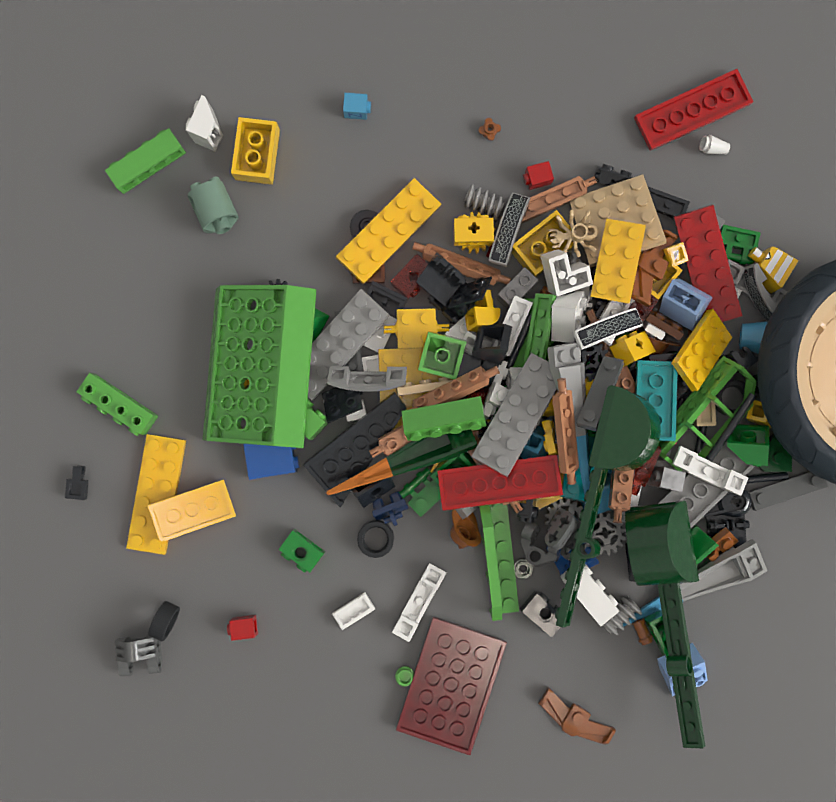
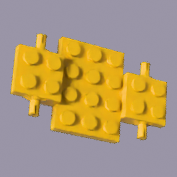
(411, 332)

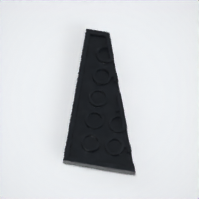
(349, 451)

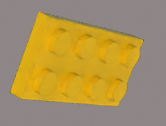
(618, 261)
(702, 350)
(191, 510)

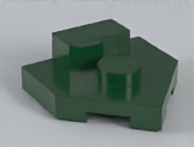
(778, 458)

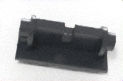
(607, 174)
(450, 314)
(529, 511)

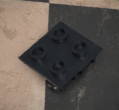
(440, 279)
(469, 293)
(341, 402)
(735, 525)

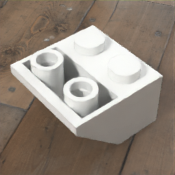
(204, 125)
(568, 316)

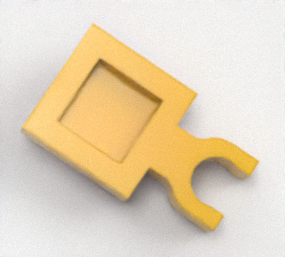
(549, 443)

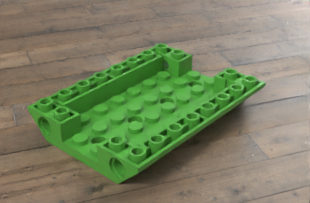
(274, 365)

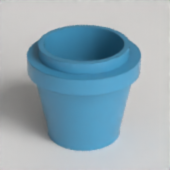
(751, 335)

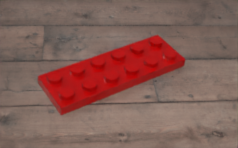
(693, 109)
(708, 260)
(484, 486)

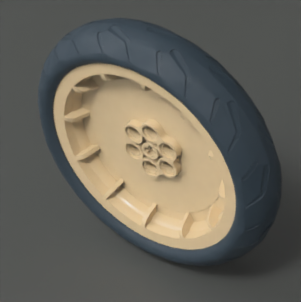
(800, 371)

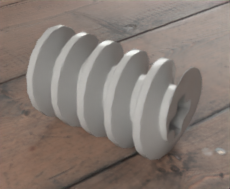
(484, 202)
(626, 610)

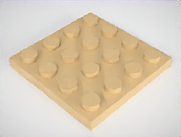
(622, 202)

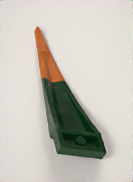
(412, 457)

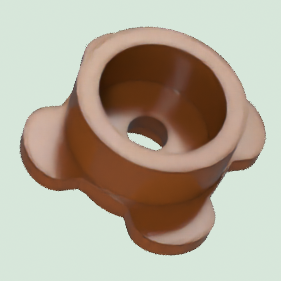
(490, 135)

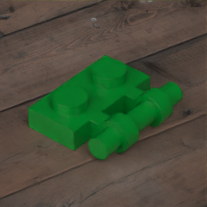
(739, 239)
(426, 497)

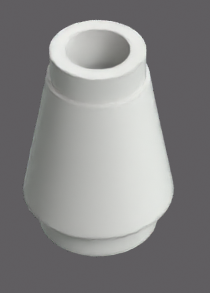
(713, 145)

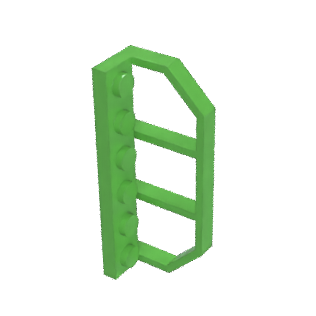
(700, 400)
(499, 560)

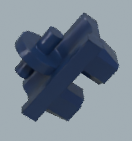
(390, 512)

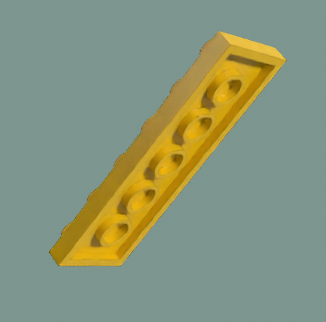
(388, 231)
(156, 482)

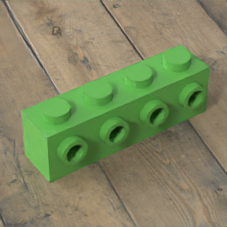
(145, 161)
(117, 403)
(443, 419)

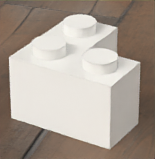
(562, 276)

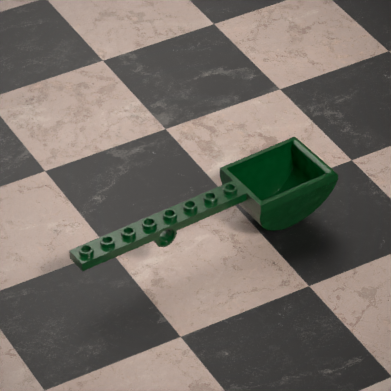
(623, 441)
(665, 556)

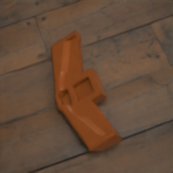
(651, 267)
(575, 720)

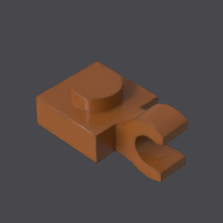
(725, 540)

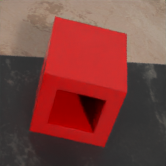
(538, 175)
(242, 627)

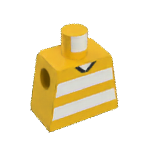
(775, 265)

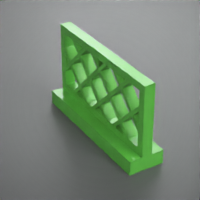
(540, 327)

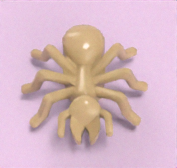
(578, 234)

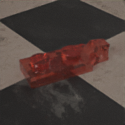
(643, 473)

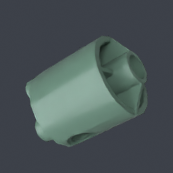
(212, 206)

